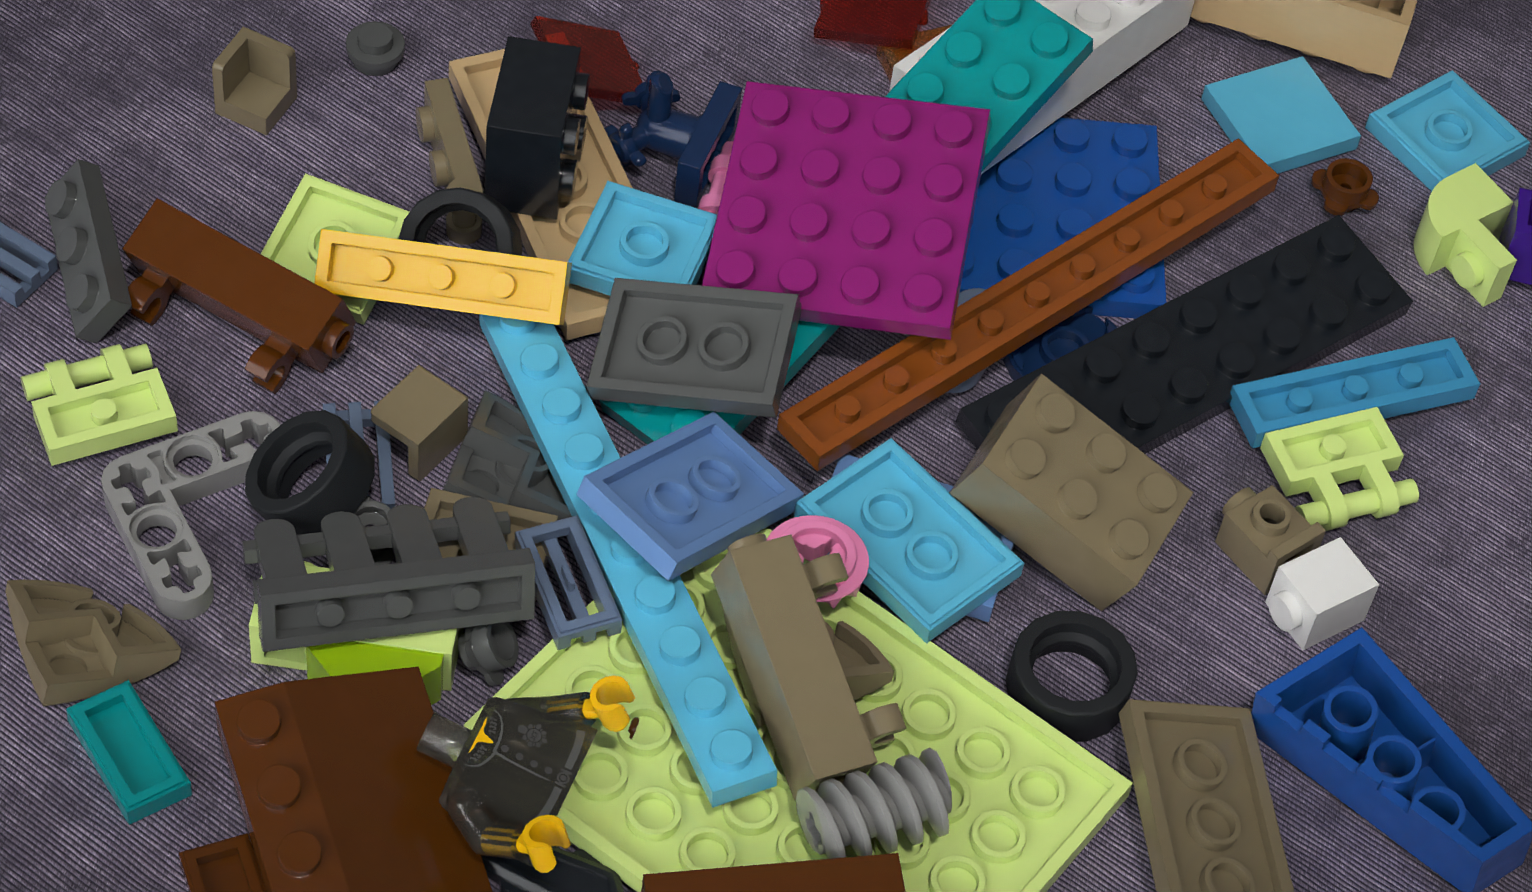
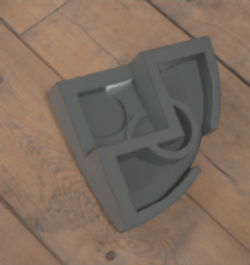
(504, 461)

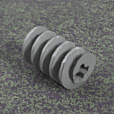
(877, 806)

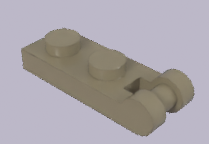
(451, 157)

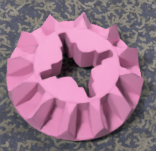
(817, 537)

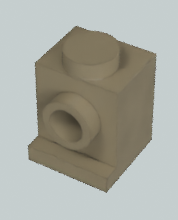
(1264, 533)

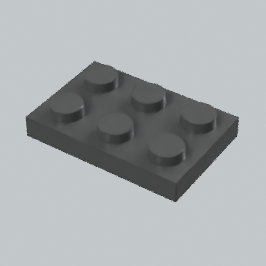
(695, 347)

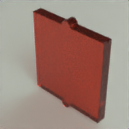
(872, 21)
(602, 55)

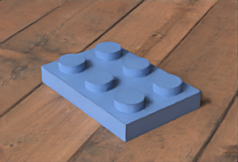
(689, 495)

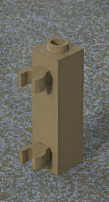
(794, 662)

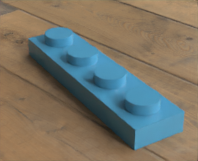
(1392, 381)

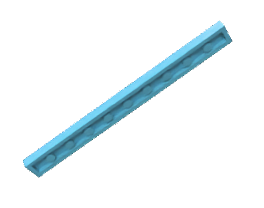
(654, 611)

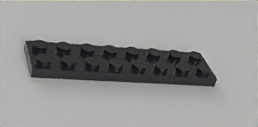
(1241, 327)

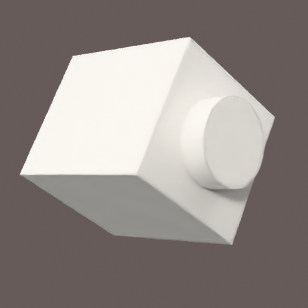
(1321, 593)

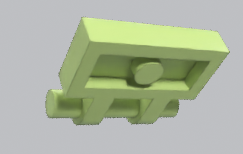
(103, 414)
(1334, 452)

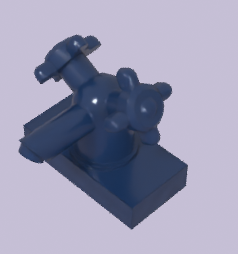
(676, 133)

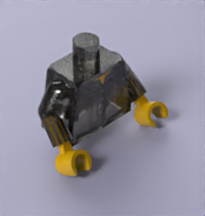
(520, 767)

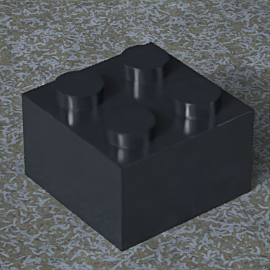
(536, 126)

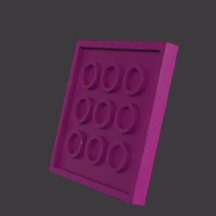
(851, 206)

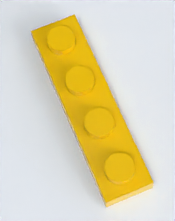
(443, 277)

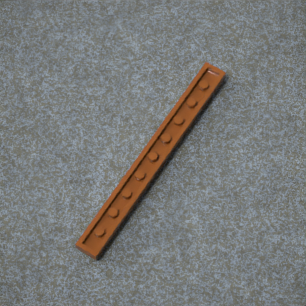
(1026, 304)

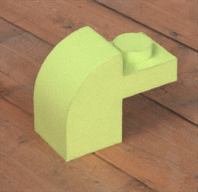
(1463, 233)

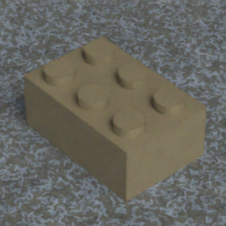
(1072, 493)

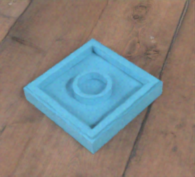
(1282, 115)
(1446, 130)
(641, 239)

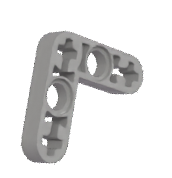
(167, 490)

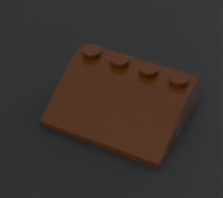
(340, 788)

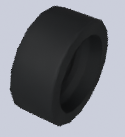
(429, 209)
(290, 451)
(1084, 636)

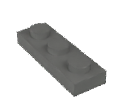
(87, 251)

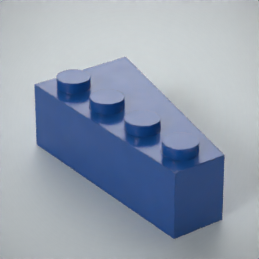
(1393, 761)

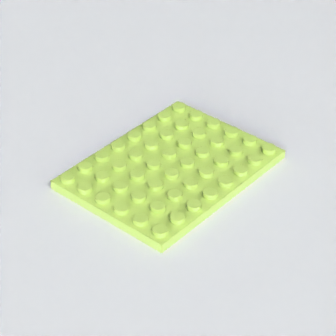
(1017, 784)

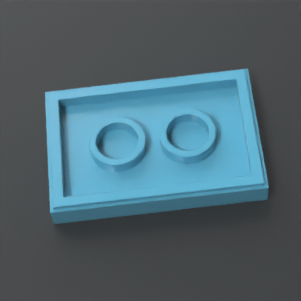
(922, 545)

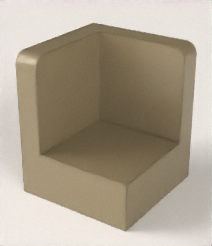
(254, 80)
(425, 417)

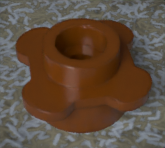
(1345, 186)

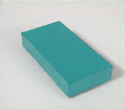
(129, 752)

